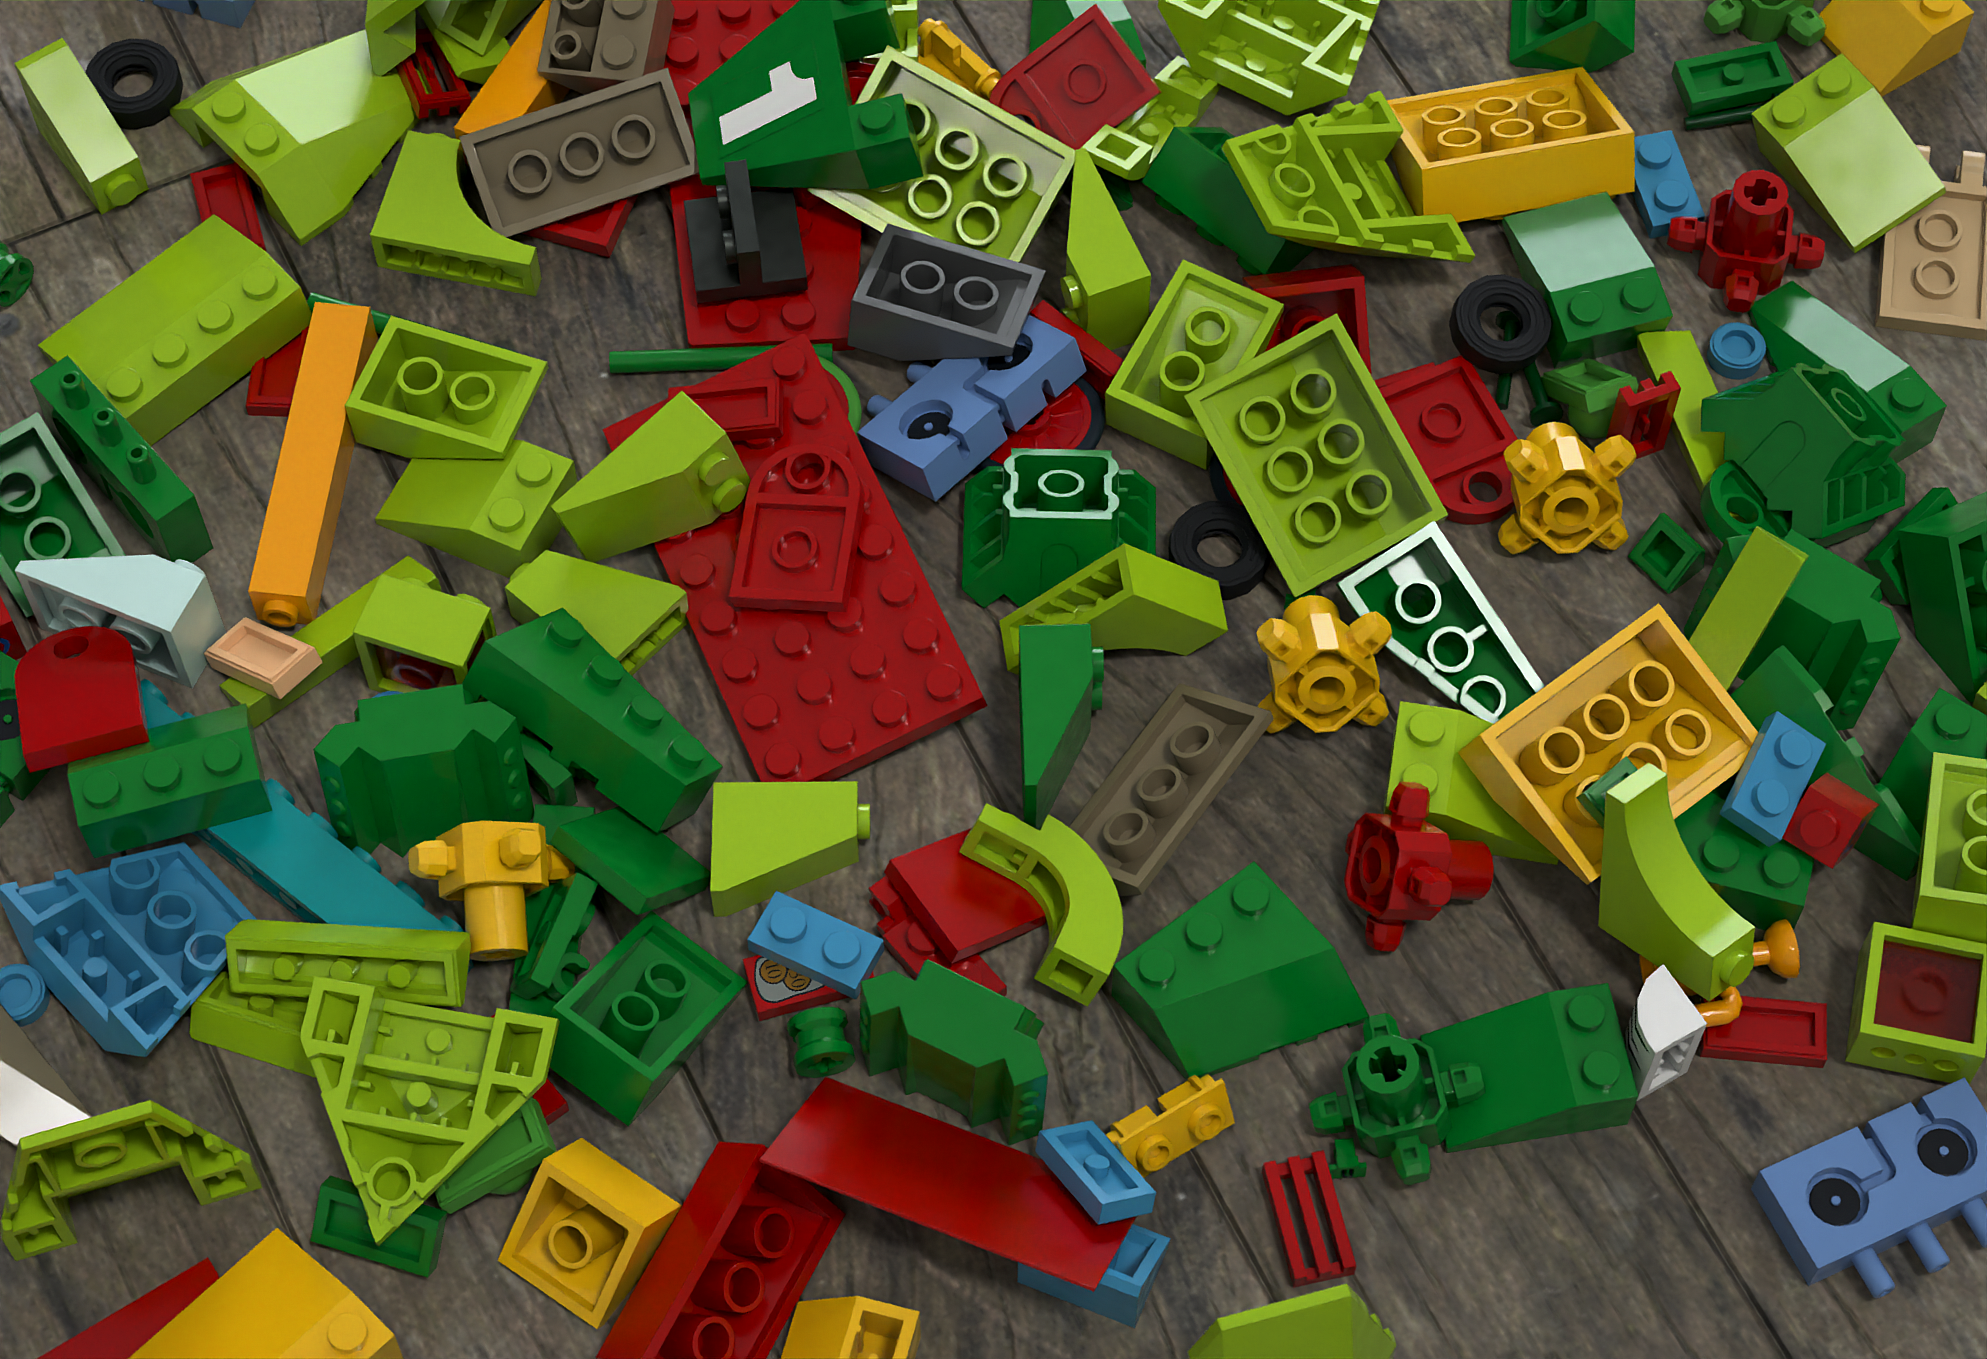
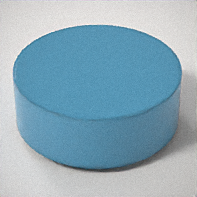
(1736, 350)
(23, 993)

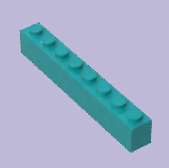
(303, 861)

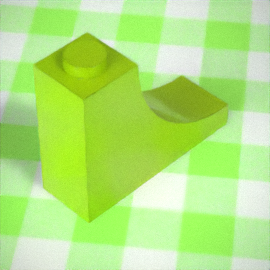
(434, 232)
(1129, 603)
(1658, 896)

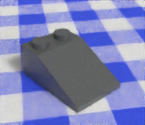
(940, 300)

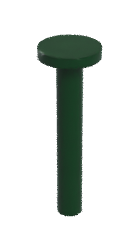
(1722, 117)
(1510, 324)
(1544, 411)

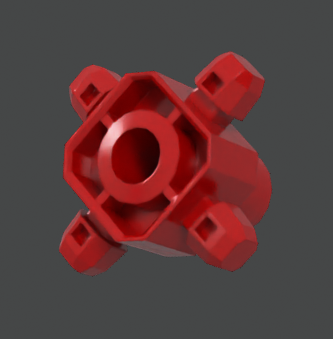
(1746, 240)
(1409, 867)

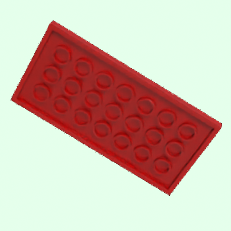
(818, 686)

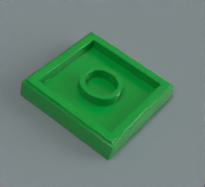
(631, 860)

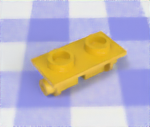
(954, 59)
(1189, 1117)

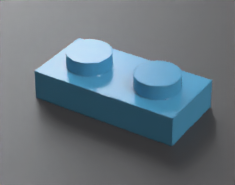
(1662, 183)
(1772, 779)
(815, 944)
(1095, 1172)

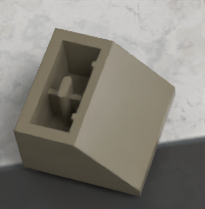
(604, 41)

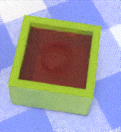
(419, 636)
(1919, 1004)

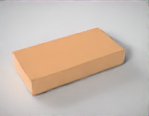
(262, 657)

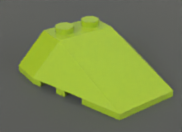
(305, 128)
(107, 1152)
(1310, 1326)

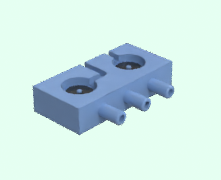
(960, 407)
(1882, 1188)

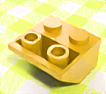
(852, 1330)

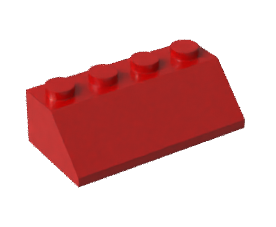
(727, 1264)

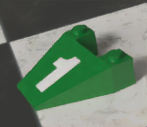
(791, 106)

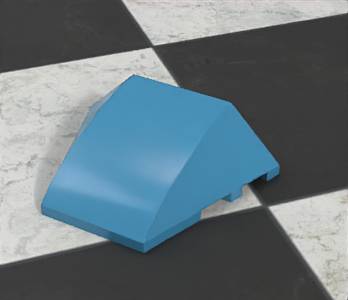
(127, 941)

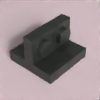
(744, 240)

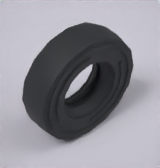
(132, 56)
(1518, 298)
(1226, 519)

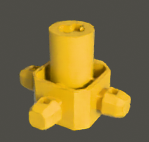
(1565, 491)
(1323, 666)
(493, 872)

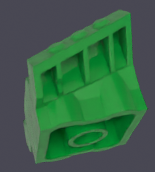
(1811, 447)
(1049, 519)
(1825, 621)
(421, 768)
(957, 1046)

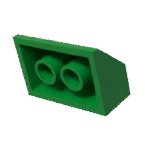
(1571, 33)
(1200, 182)
(176, 784)

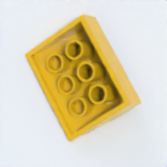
(1511, 146)
(1630, 697)
(274, 1307)

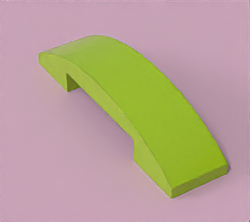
(1138, 140)

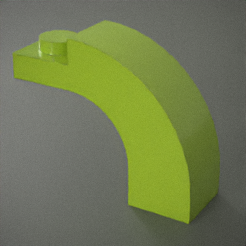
(1070, 888)

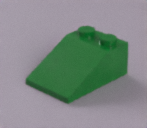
(1589, 275)
(44, 506)
(1057, 690)
(640, 1016)
(1544, 1066)

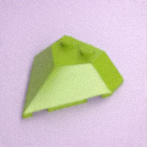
(416, 1087)

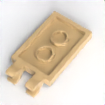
(1937, 261)

